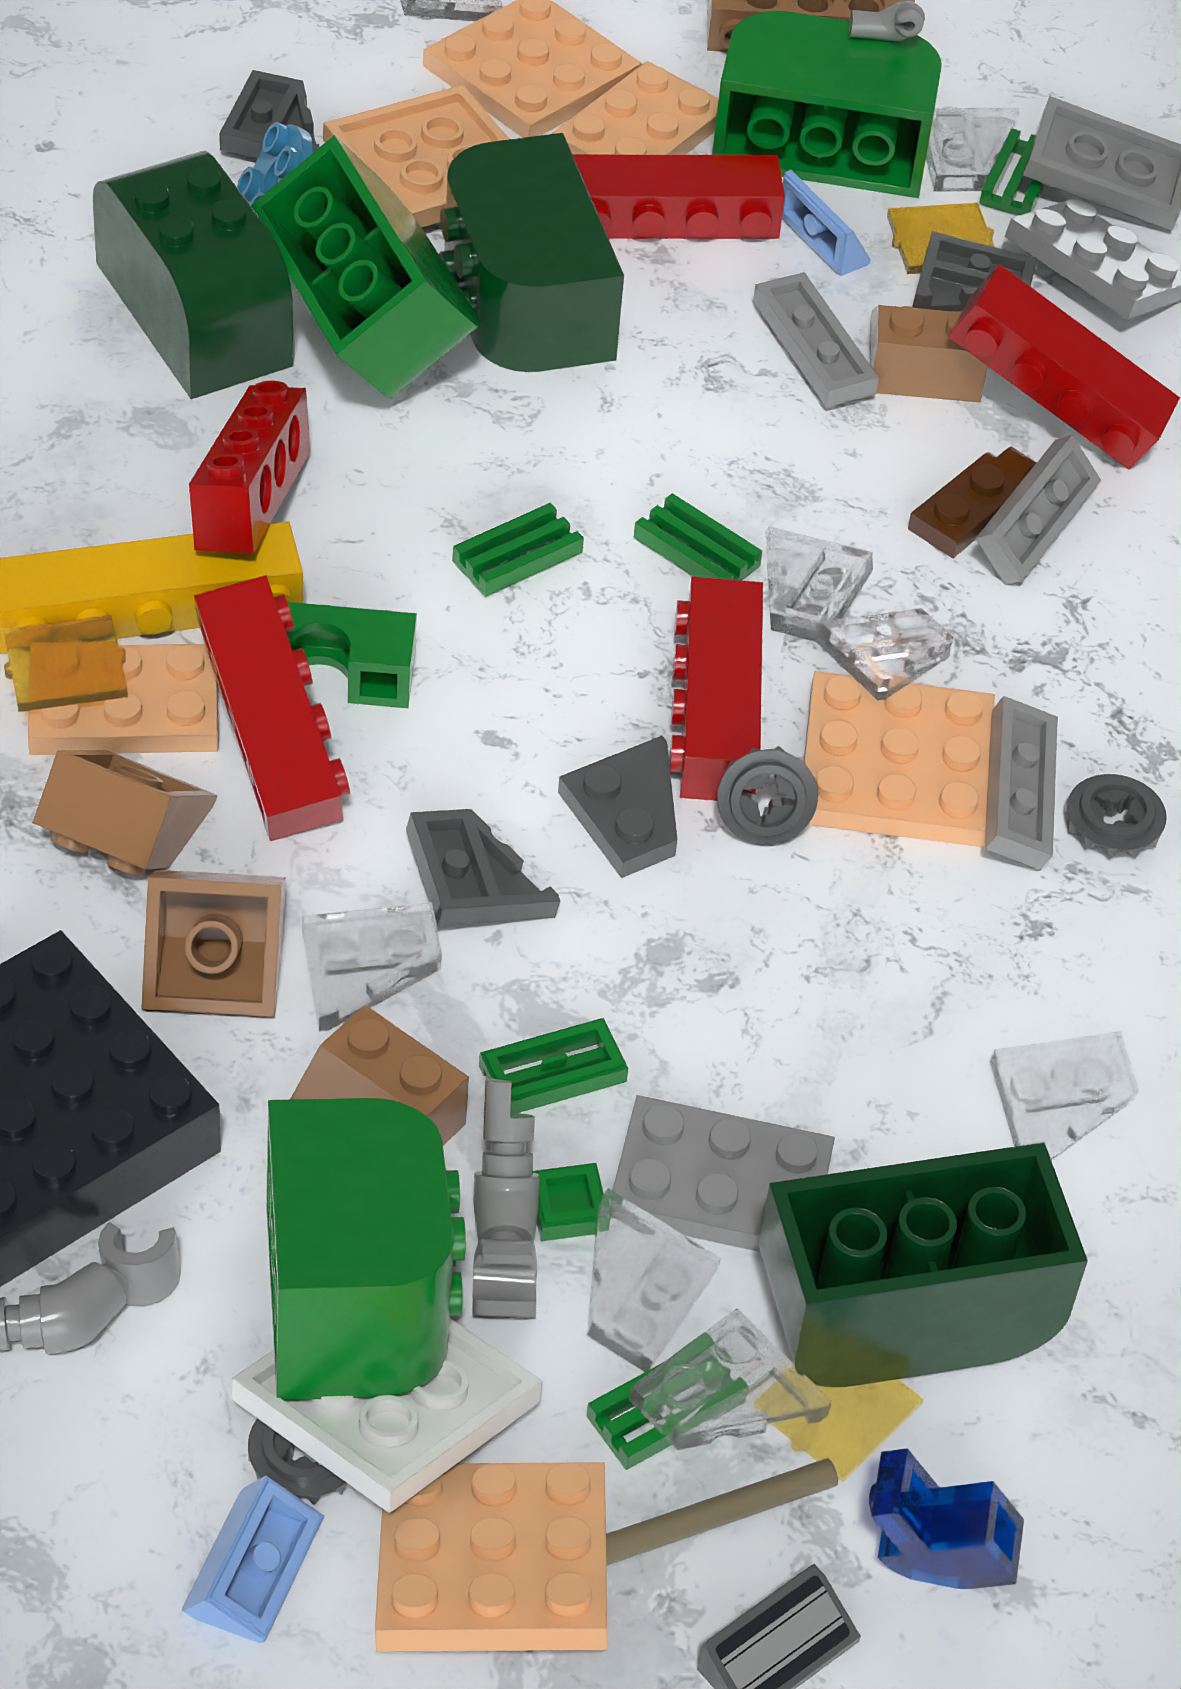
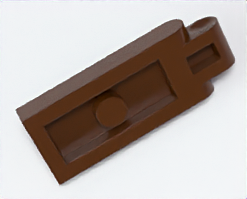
(969, 501)

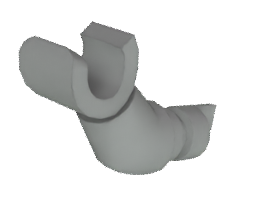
(505, 1211)
(85, 1302)

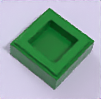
(568, 1201)

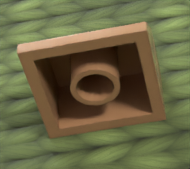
(919, 359)
(120, 809)
(213, 942)
(383, 1062)

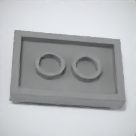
(1107, 163)
(1098, 257)
(711, 1168)

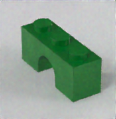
(365, 644)

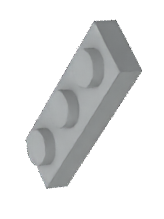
(815, 339)
(1038, 509)
(1021, 783)

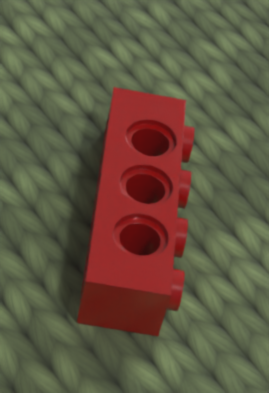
(250, 468)

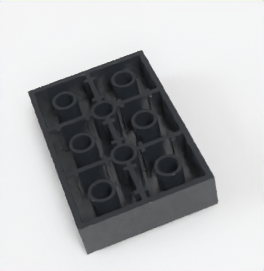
(86, 1105)

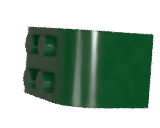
(531, 255)
(196, 271)
(921, 1264)

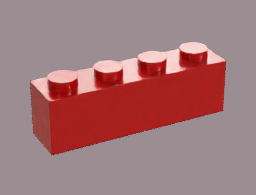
(685, 195)
(1064, 367)
(720, 680)
(270, 707)

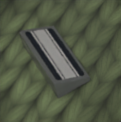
(781, 1638)

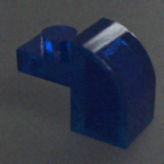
(944, 1534)

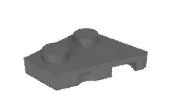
(262, 102)
(958, 267)
(626, 805)
(473, 873)

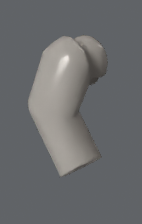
(891, 24)

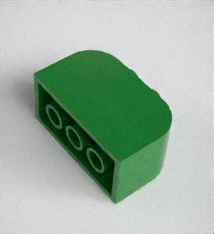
(828, 101)
(365, 268)
(359, 1247)

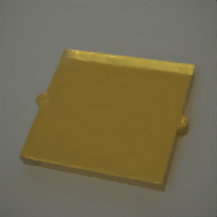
(914, 227)
(65, 663)
(856, 1423)

